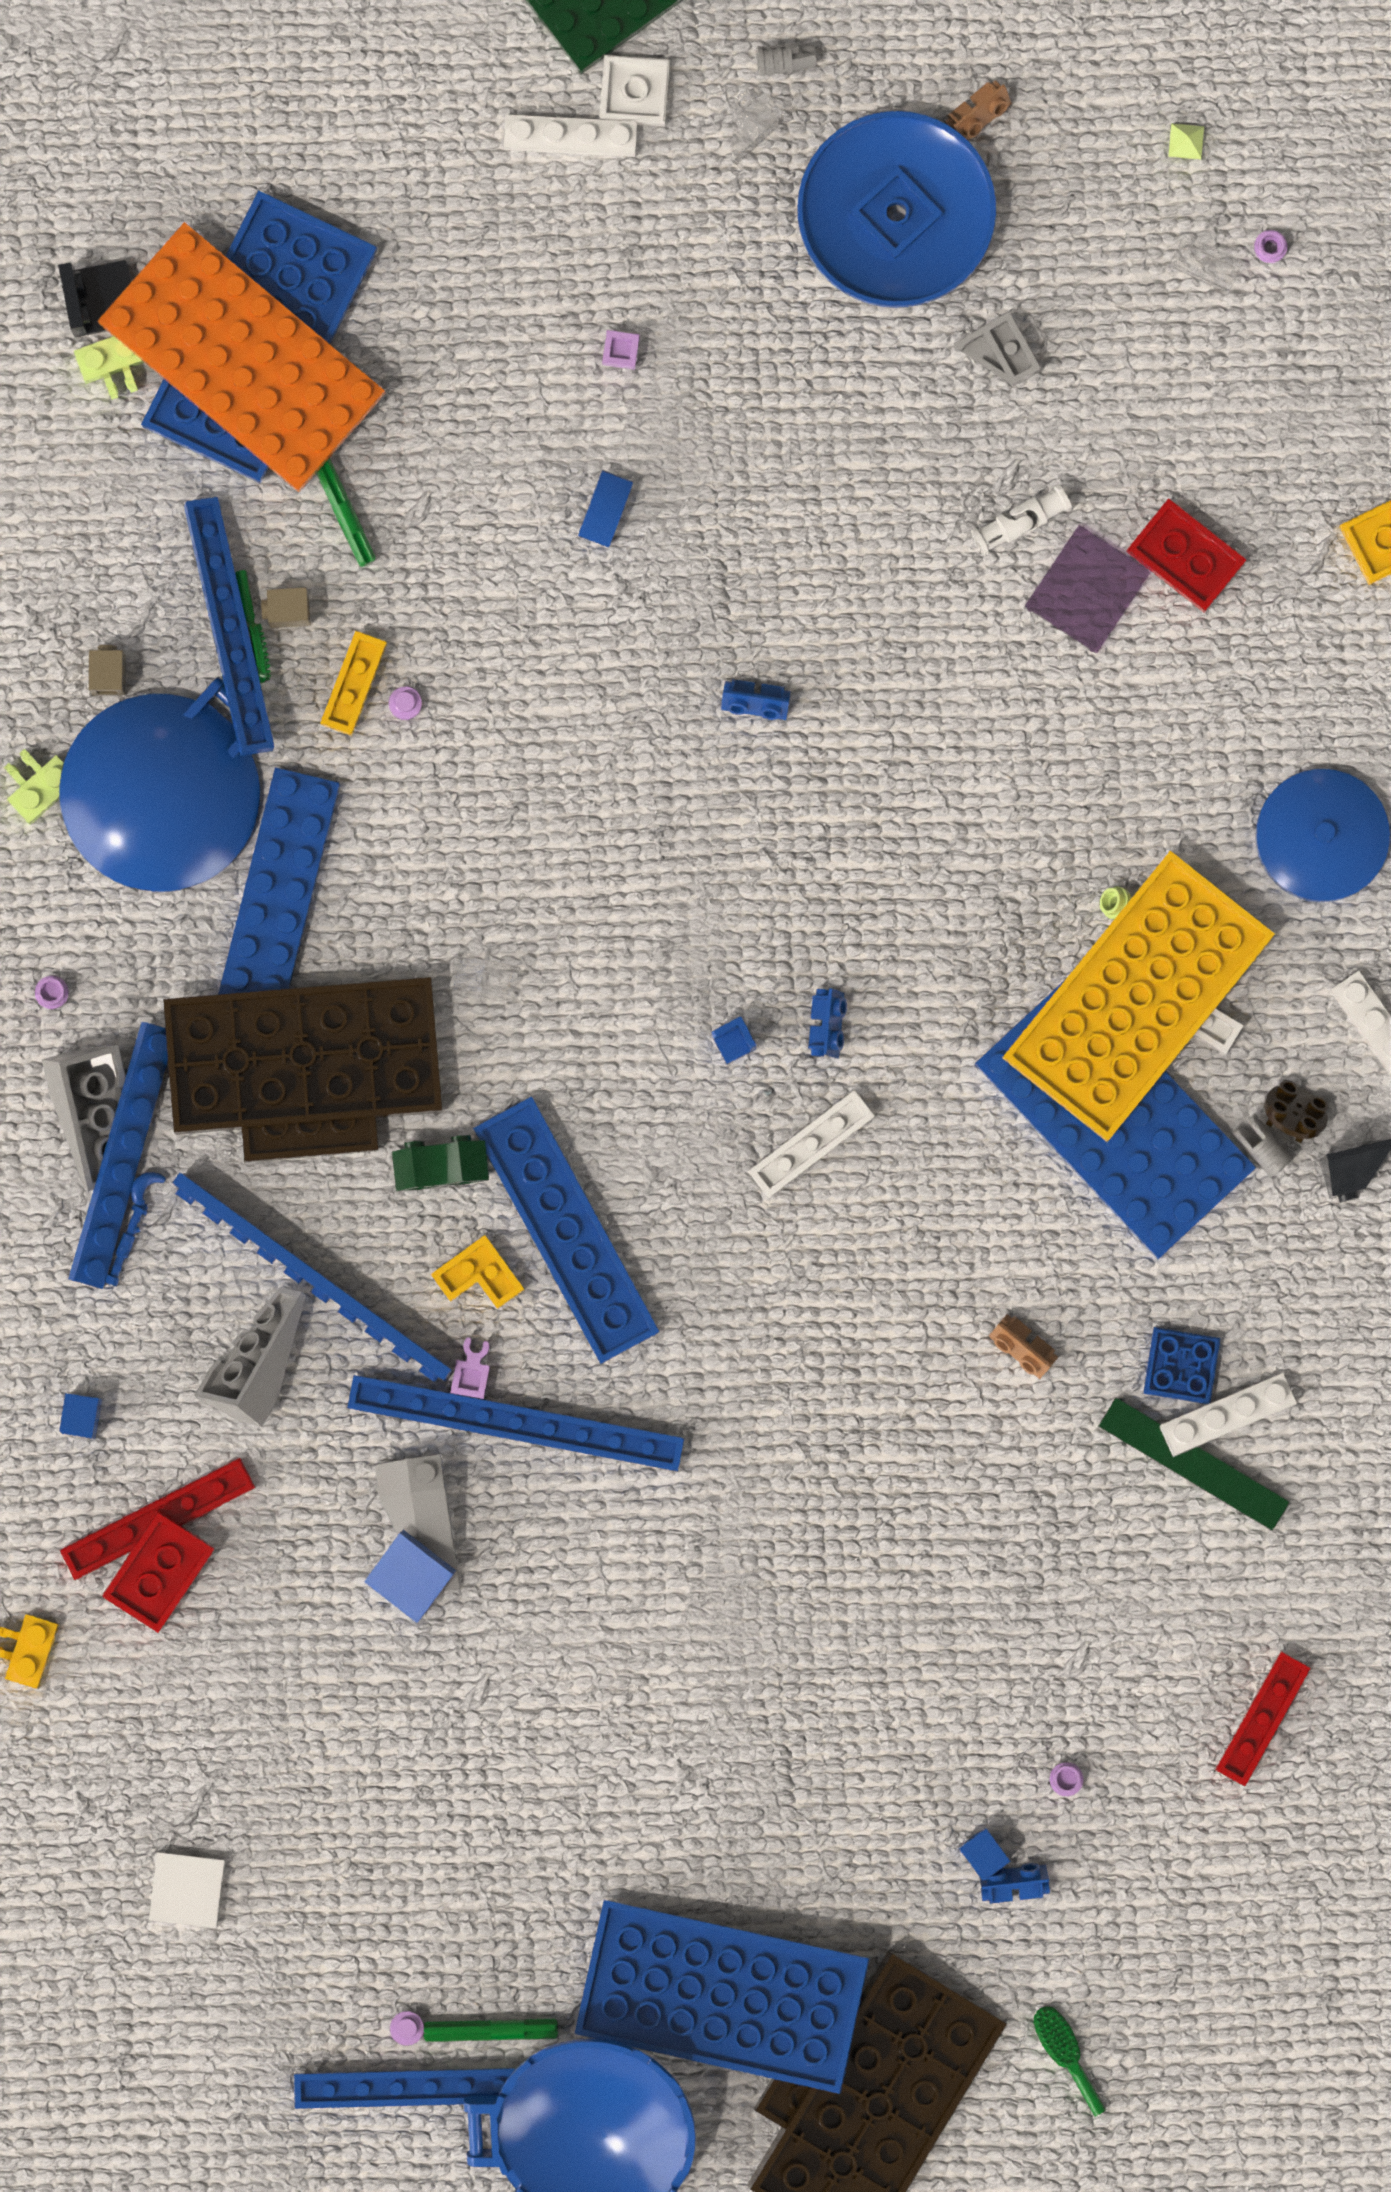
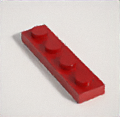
(1262, 1718)

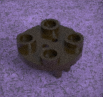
(1296, 1111)

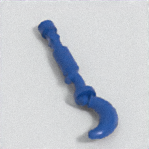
(139, 1208)

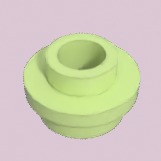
(1113, 901)

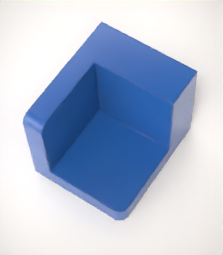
(733, 1040)
(80, 1416)
(984, 1854)

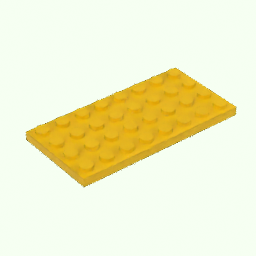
(1138, 996)

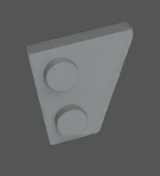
(1001, 350)

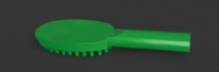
(254, 629)
(1063, 2048)

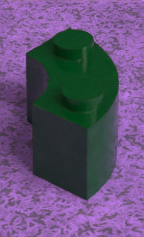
(440, 1165)

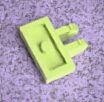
(107, 358)
(39, 791)

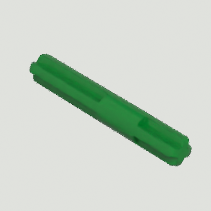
(345, 514)
(490, 2030)

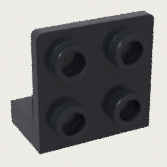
(91, 292)

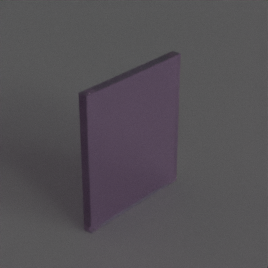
(1087, 589)

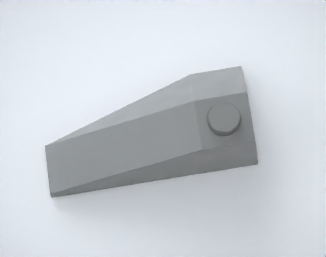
(86, 1096)
(253, 1372)
(417, 1501)

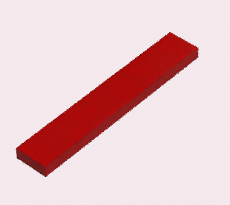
(181, 1506)

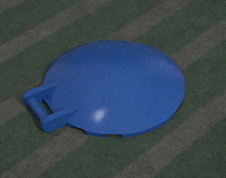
(159, 791)
(586, 2122)

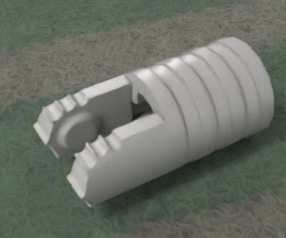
(1268, 1152)

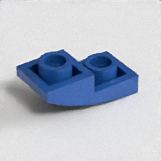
(605, 508)

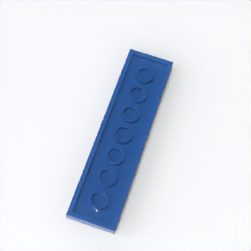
(280, 883)
(566, 1230)

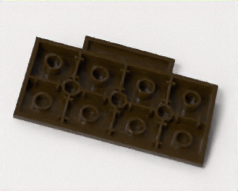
(303, 1065)
(902, 2081)

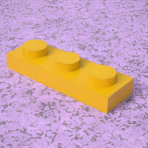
(353, 683)

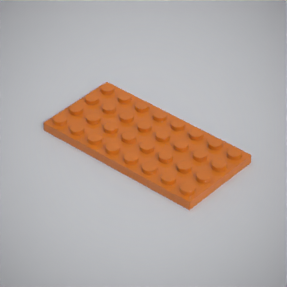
(241, 357)

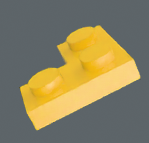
(480, 1265)

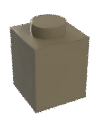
(286, 607)
(107, 671)

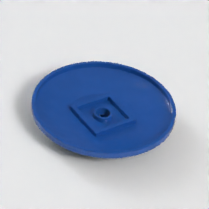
(903, 163)

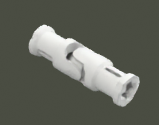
(1017, 522)

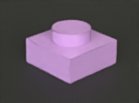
(620, 349)

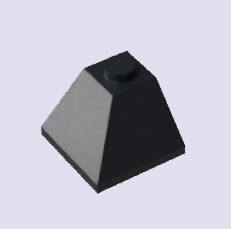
(1352, 1169)

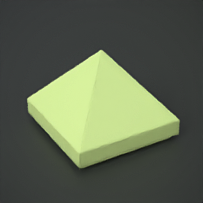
(1186, 141)

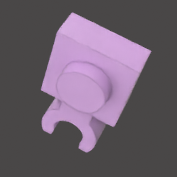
(470, 1375)

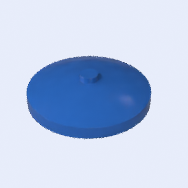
(1322, 835)

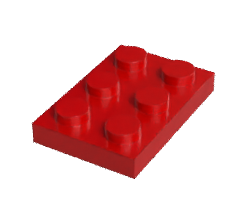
(1186, 555)
(158, 1571)

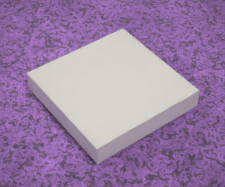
(635, 89)
(186, 1890)

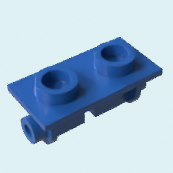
(740, 699)
(830, 1008)
(1029, 1879)

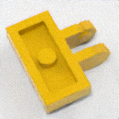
(31, 1650)

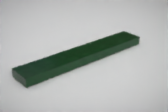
(1195, 1466)

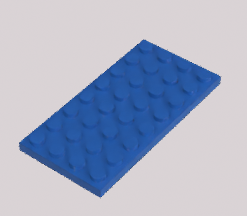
(305, 268)
(1158, 1167)
(722, 1996)

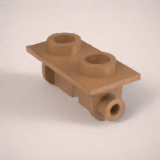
(990, 103)
(1034, 1356)

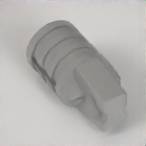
(784, 58)

